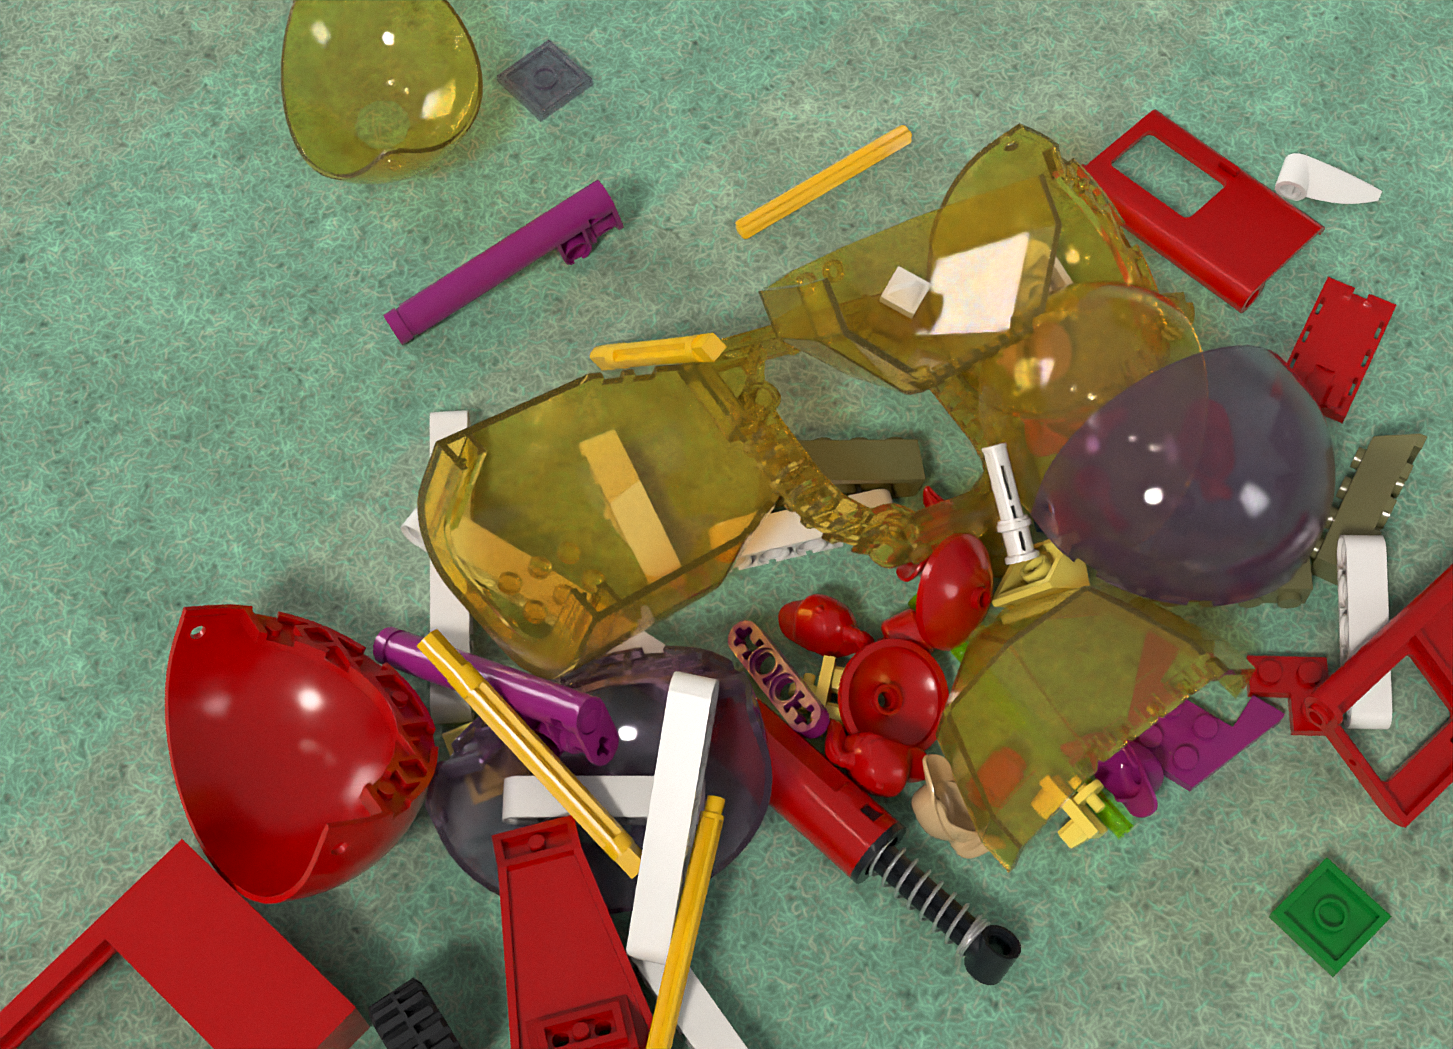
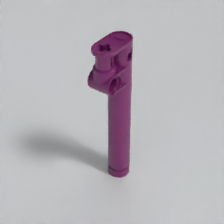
(567, 227)
(556, 713)

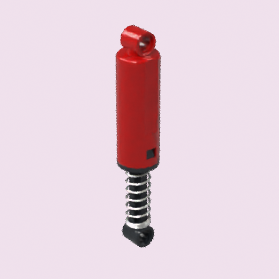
(864, 839)

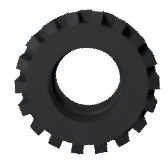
(411, 1020)

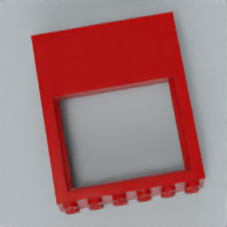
(206, 958)

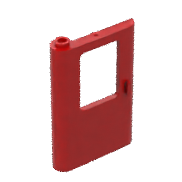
(1230, 240)
(1426, 636)

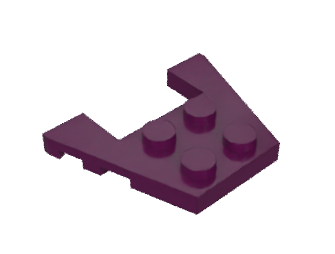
(1197, 744)

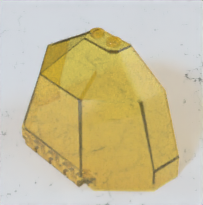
(987, 276)
(1058, 692)

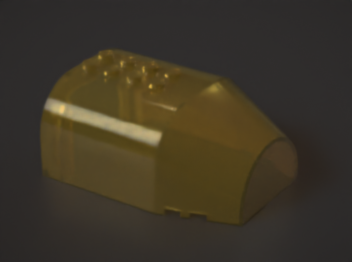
(588, 515)

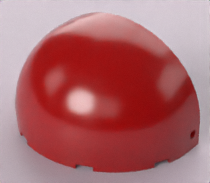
(291, 750)

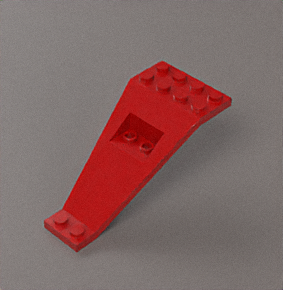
(562, 948)

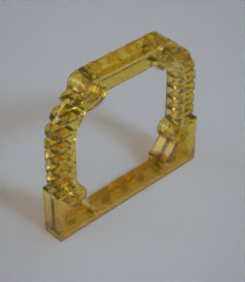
(891, 534)

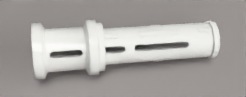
(1013, 523)

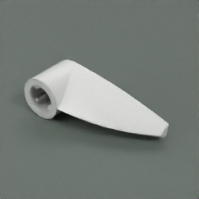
(1314, 179)

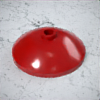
(954, 591)
(911, 687)

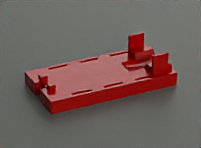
(1338, 344)

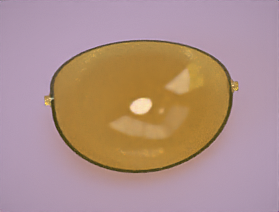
(378, 86)
(1080, 357)

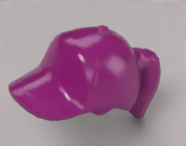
(1133, 778)

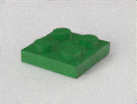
(1329, 917)

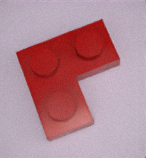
(1291, 679)

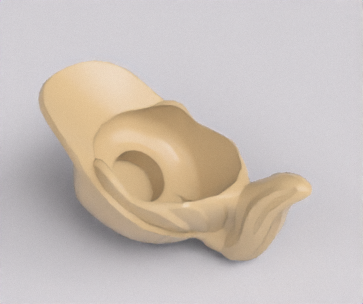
(943, 811)

